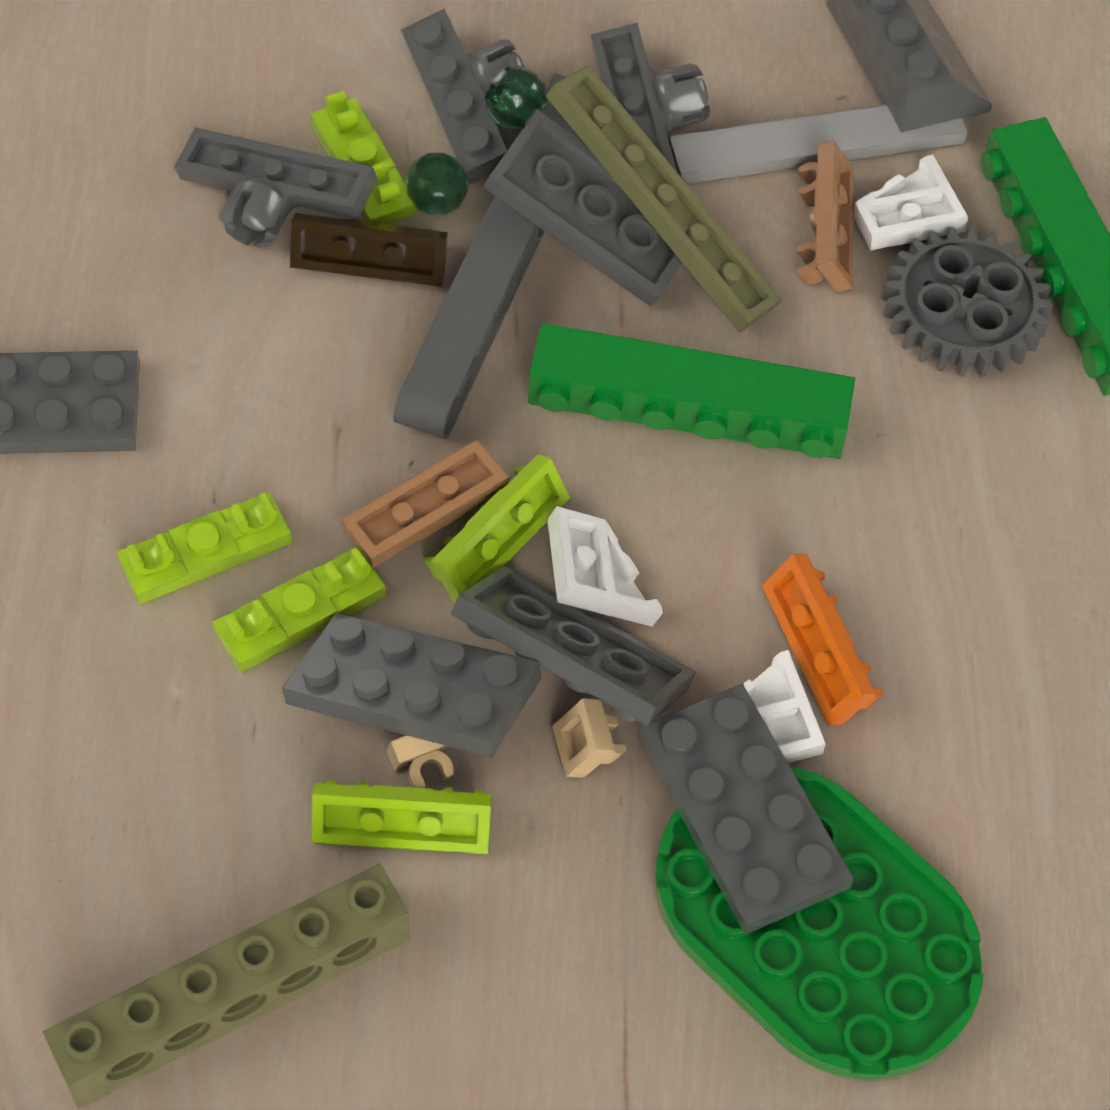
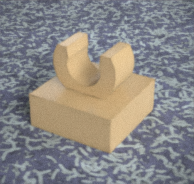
(586, 738)
(415, 753)

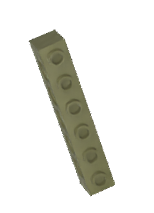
(228, 985)

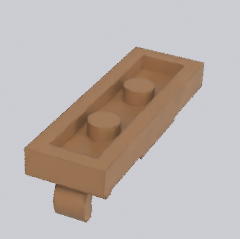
(830, 218)
(424, 503)

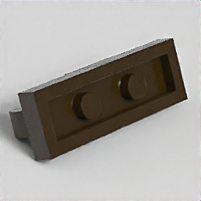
(368, 249)

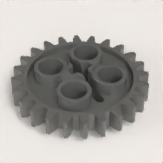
(959, 298)

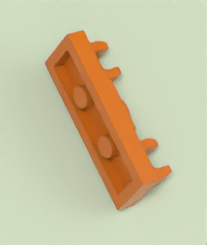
(820, 640)

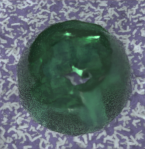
(515, 97)
(437, 183)

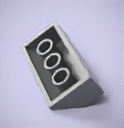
(910, 61)

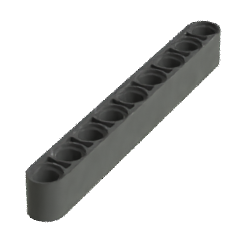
(470, 314)

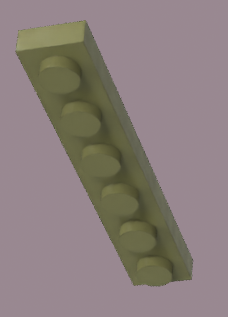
(663, 198)

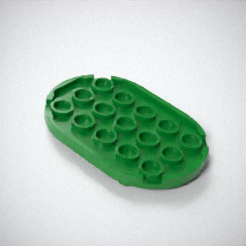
(854, 981)

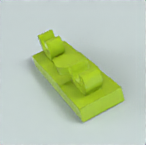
(350, 137)
(500, 527)
(204, 547)
(298, 609)
(401, 817)

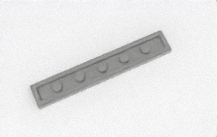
(795, 142)

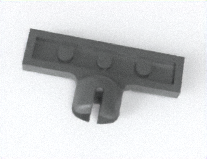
(459, 87)
(651, 98)
(271, 182)

